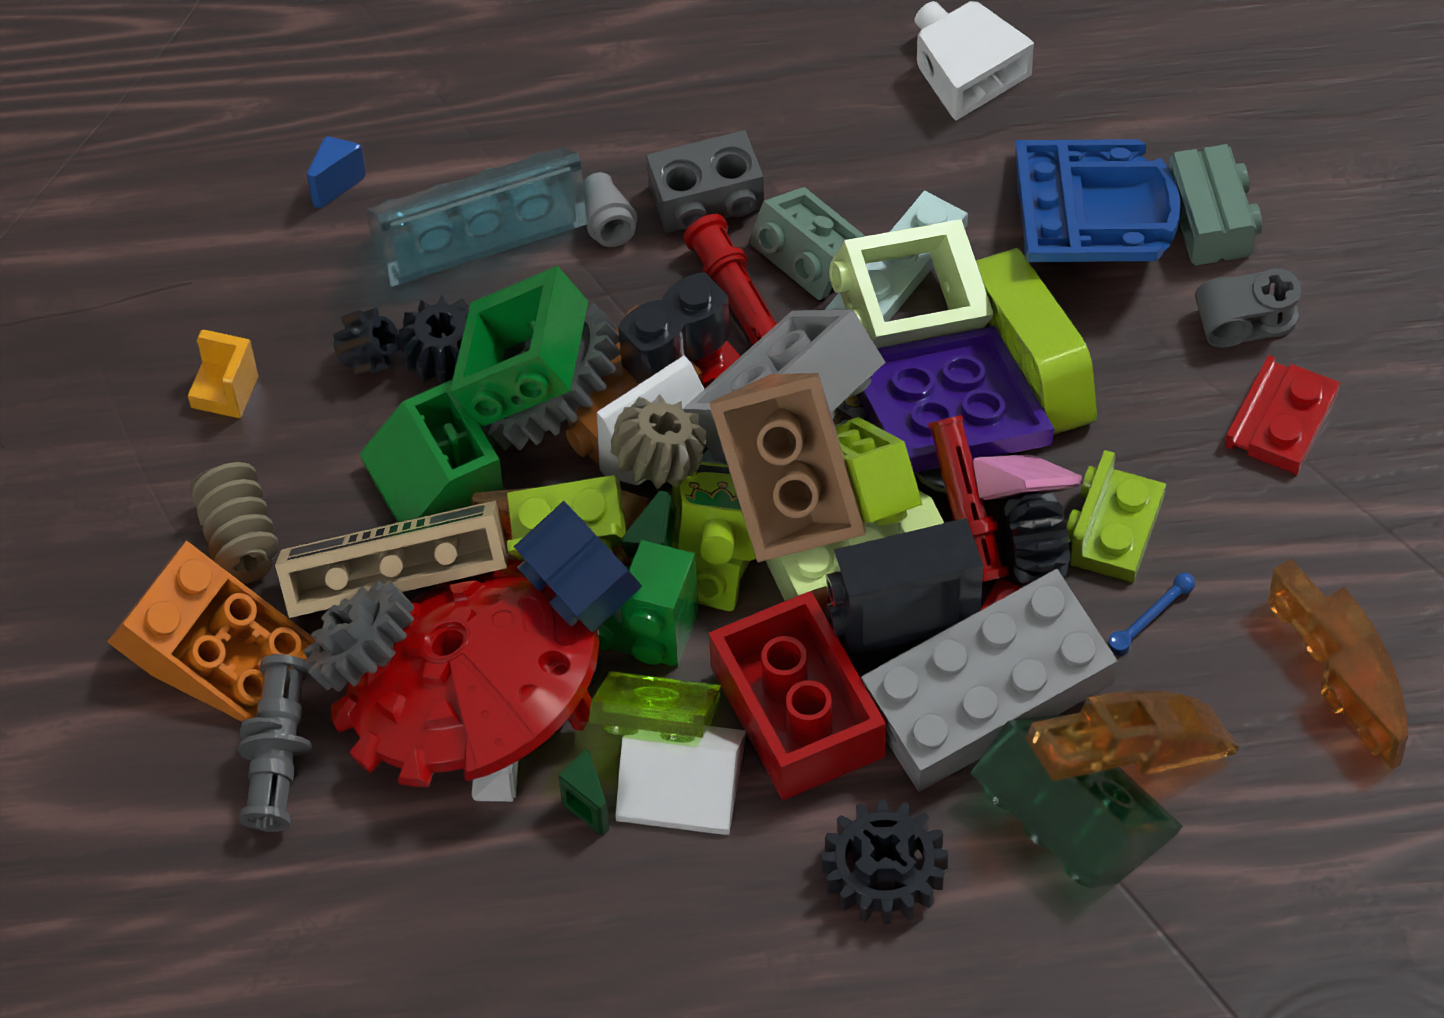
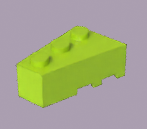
(878, 472)

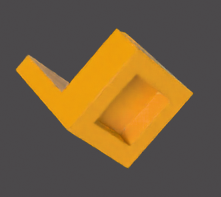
(225, 374)

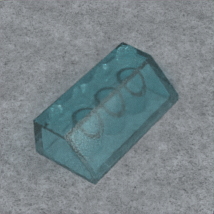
(478, 215)

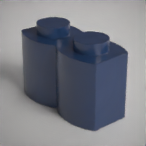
(576, 567)

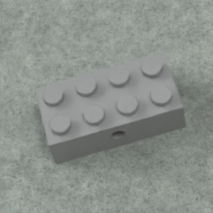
(1003, 664)

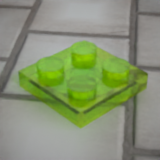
(654, 704)

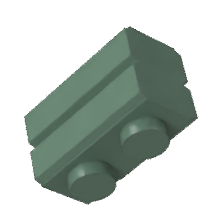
(1214, 204)

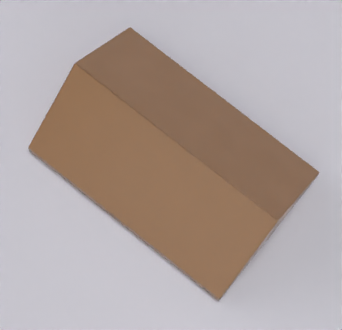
(787, 465)

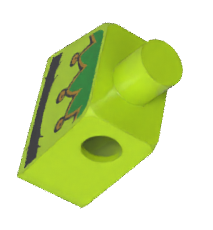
(711, 516)

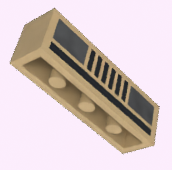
(404, 553)

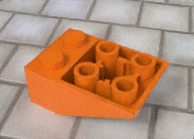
(207, 633)

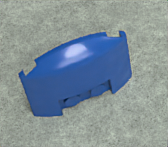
(1094, 201)

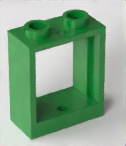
(536, 308)

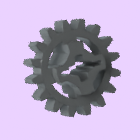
(358, 635)

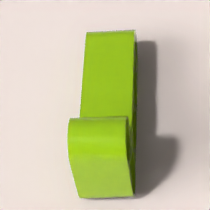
(1040, 340)

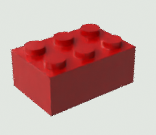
(797, 695)

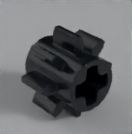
(366, 341)

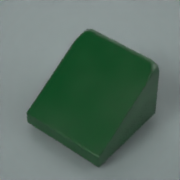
(653, 525)
(583, 793)

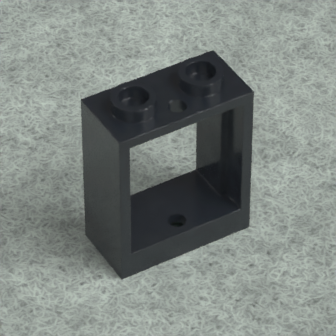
(904, 586)

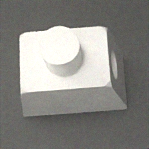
(970, 55)

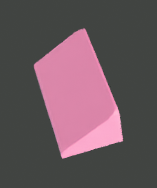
(1018, 474)

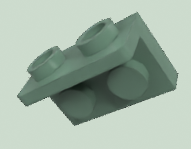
(801, 238)

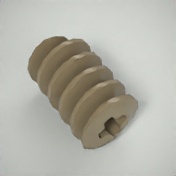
(235, 520)

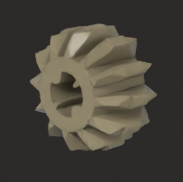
(658, 441)

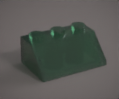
(1092, 822)

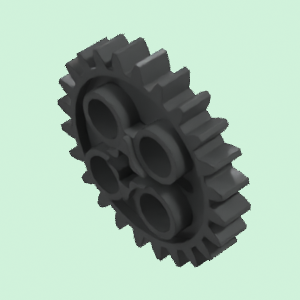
(592, 363)

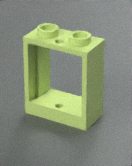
(954, 267)

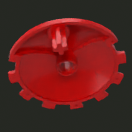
(473, 681)

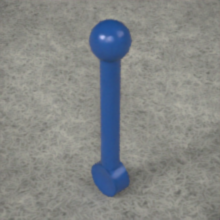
(1121, 640)

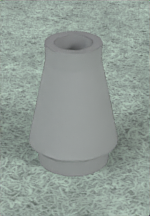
(608, 213)

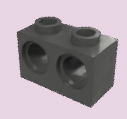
(705, 180)

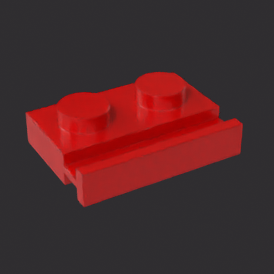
(1283, 414)

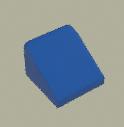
(335, 170)

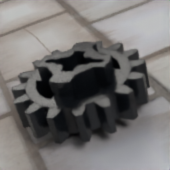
(884, 861)

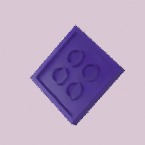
(954, 377)

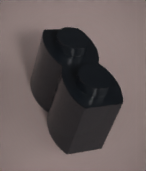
(686, 322)

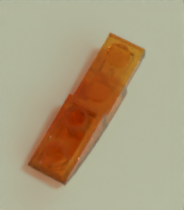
(1358, 669)
(1129, 728)

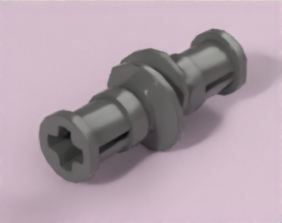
(272, 743)

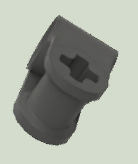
(1244, 311)

